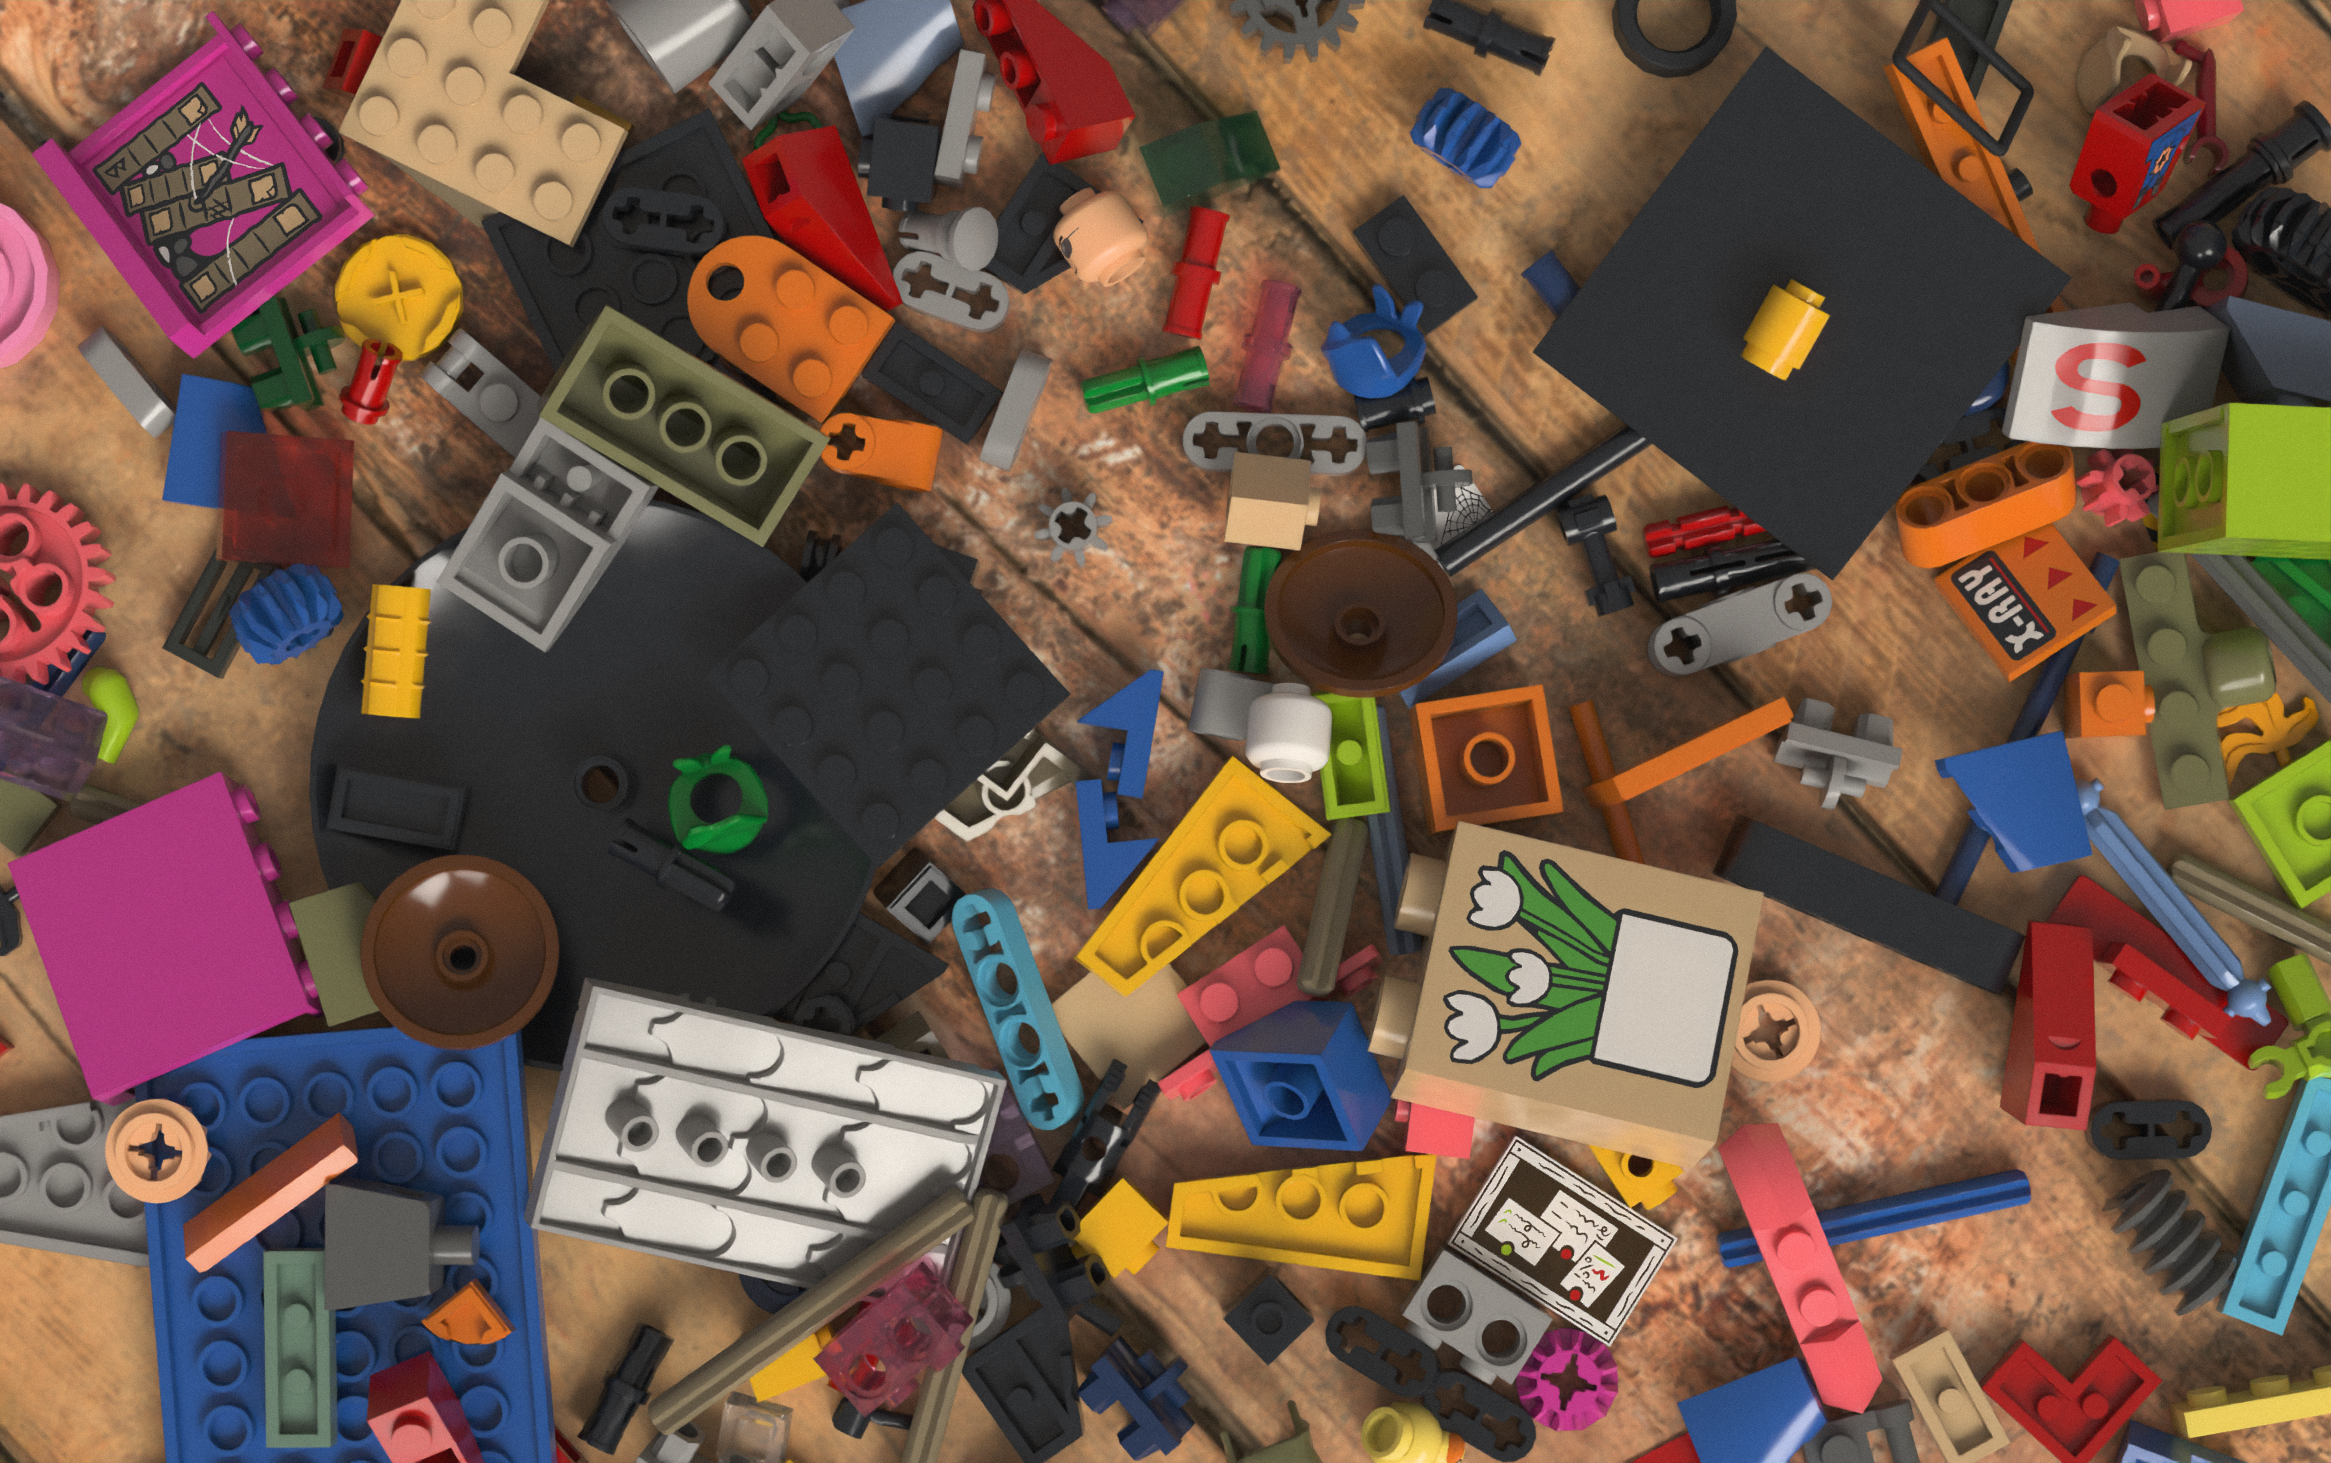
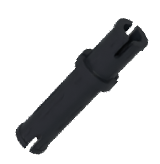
(1675, 578)

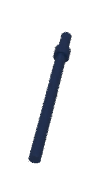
(2027, 725)

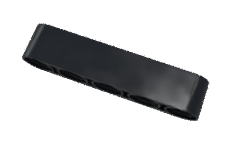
(1869, 904)

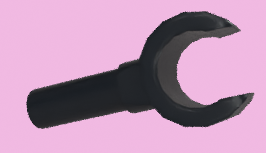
(852, 1423)

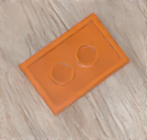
(1688, 753)

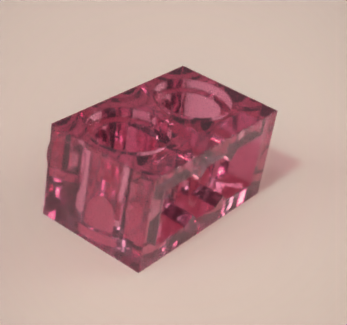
(889, 1335)

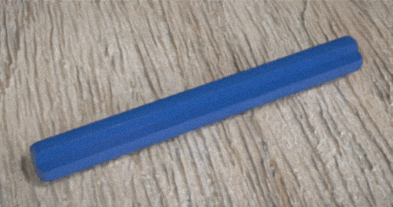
(1896, 1213)

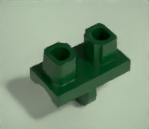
(294, 380)

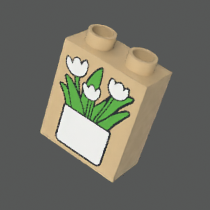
(1569, 993)

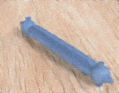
(2171, 906)

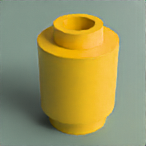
(1785, 329)

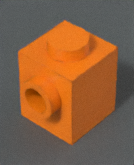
(2107, 704)

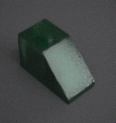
(1207, 161)

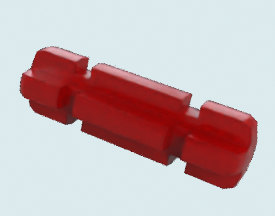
(1697, 530)

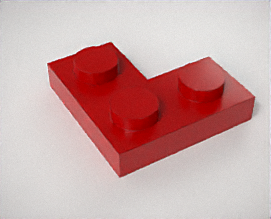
(2073, 1414)

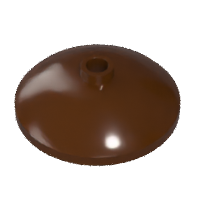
(1366, 587)
(450, 908)

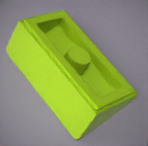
(1355, 772)

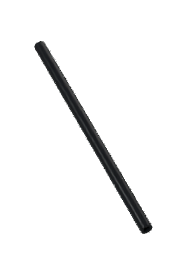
(1570, 479)

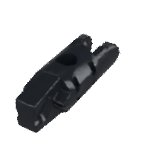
(1083, 1163)

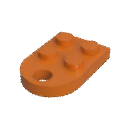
(788, 325)

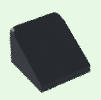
(919, 895)

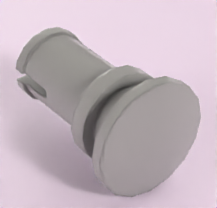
(959, 236)

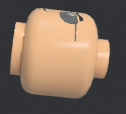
(1100, 236)

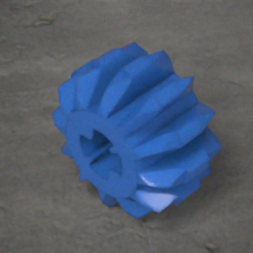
(1465, 137)
(286, 613)

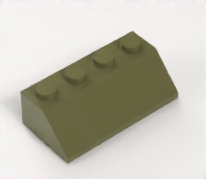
(681, 424)

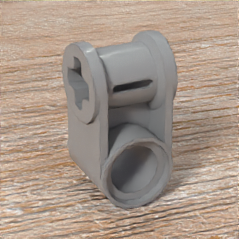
(1224, 702)

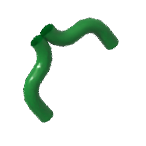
(789, 118)

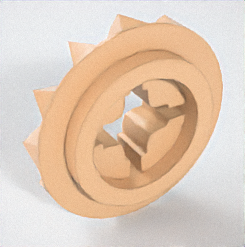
(1796, 1043)
(136, 1170)

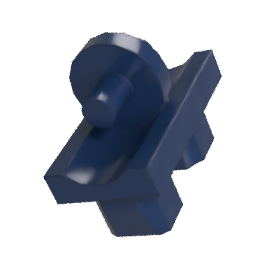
(1146, 1391)

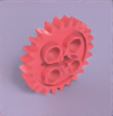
(56, 551)

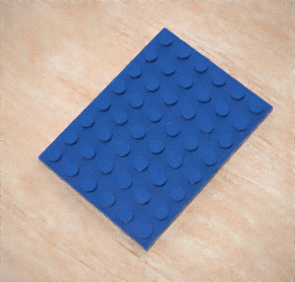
(419, 1123)

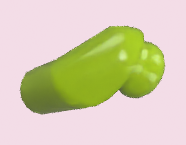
(113, 695)

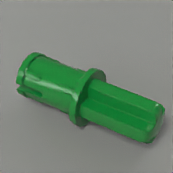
(1146, 381)
(1250, 639)

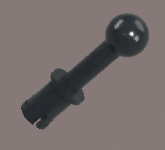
(2198, 248)

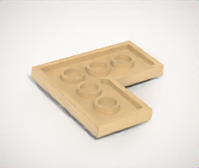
(455, 111)

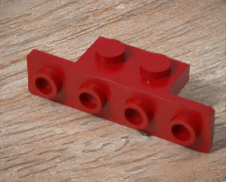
(2153, 966)

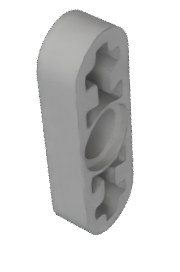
(1323, 431)

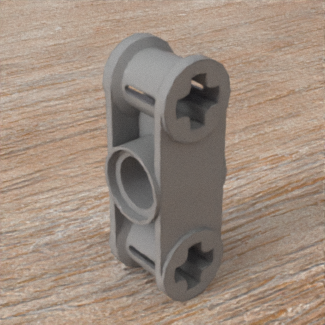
(1740, 625)

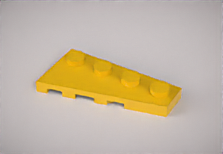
(1210, 864)

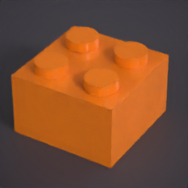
(1485, 759)

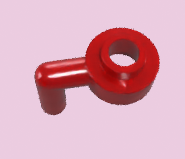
(2152, 283)

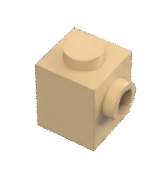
(1270, 501)

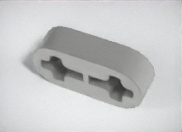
(946, 306)
(128, 381)
(1016, 409)

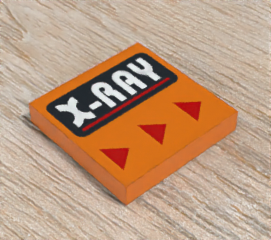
(2025, 598)

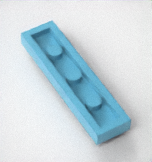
(2285, 1215)

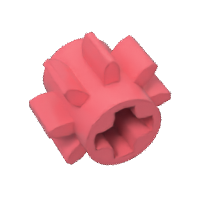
(2118, 485)

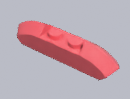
(1801, 1266)

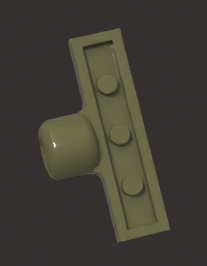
(2191, 676)

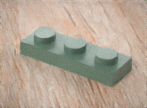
(298, 1350)

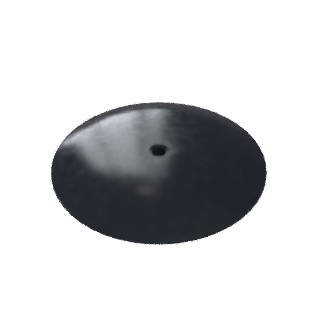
(623, 695)

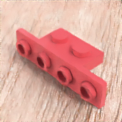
(1249, 989)

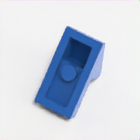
(1133, 712)
(1104, 862)

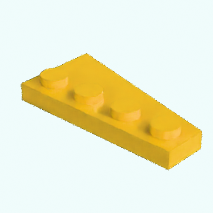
(1328, 1216)

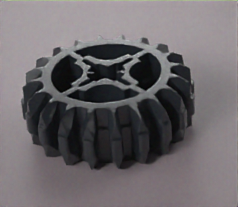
(2289, 245)

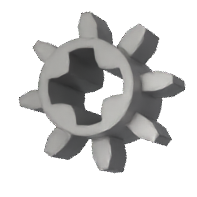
(1069, 510)

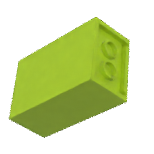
(2247, 482)

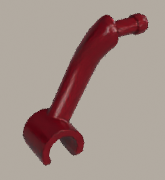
(2206, 91)

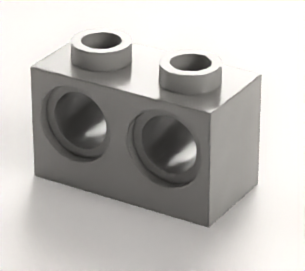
(780, 58)
(1482, 1303)

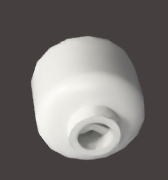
(1288, 733)

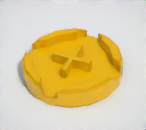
(400, 294)

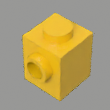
(1121, 1228)

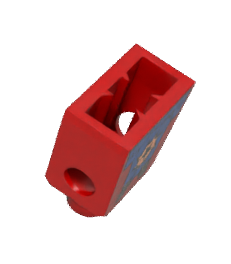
(2132, 150)

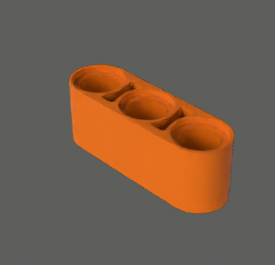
(1985, 503)

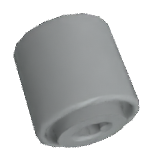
(682, 35)

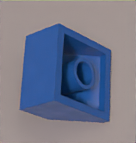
(1304, 1077)

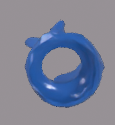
(1359, 360)

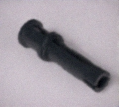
(2267, 161)

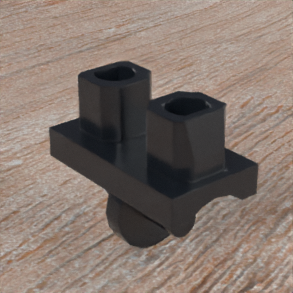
(1044, 1262)

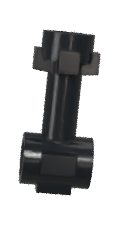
(1587, 522)

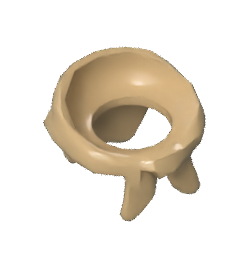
(2101, 65)

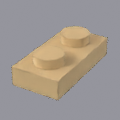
(1949, 1398)

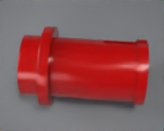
(367, 393)

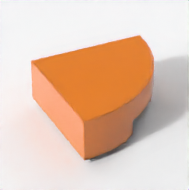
(469, 1317)

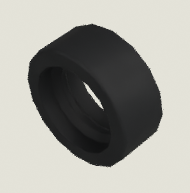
(1672, 63)

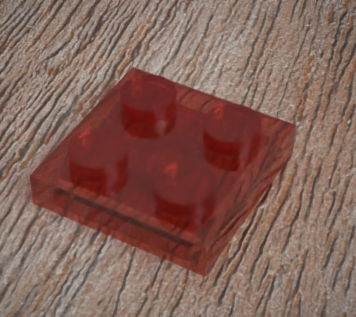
(285, 500)

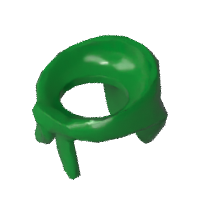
(730, 833)

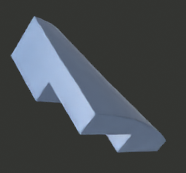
(893, 53)

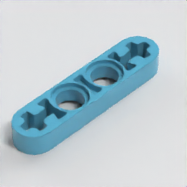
(1008, 1011)

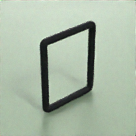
(1943, 101)

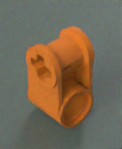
(894, 452)

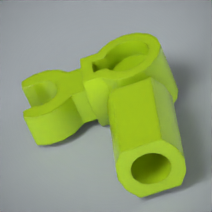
(2308, 1012)

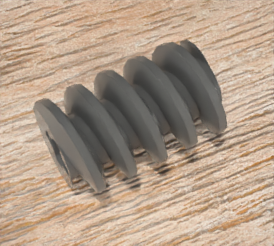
(2173, 1239)

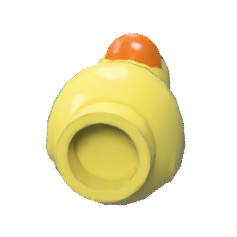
(1409, 1435)

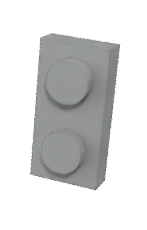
(971, 93)

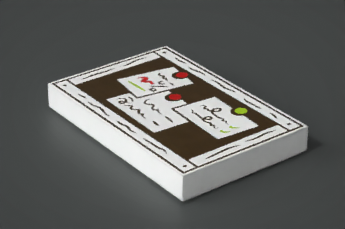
(1561, 1240)

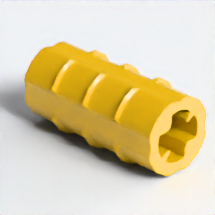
(396, 651)

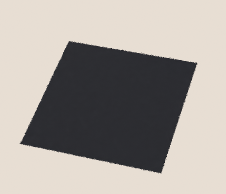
(1916, 291)

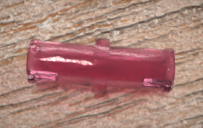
(1267, 346)

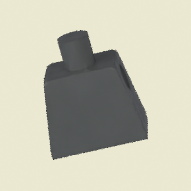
(388, 1243)

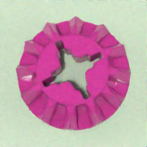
(1592, 1363)

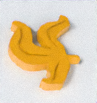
(2275, 729)

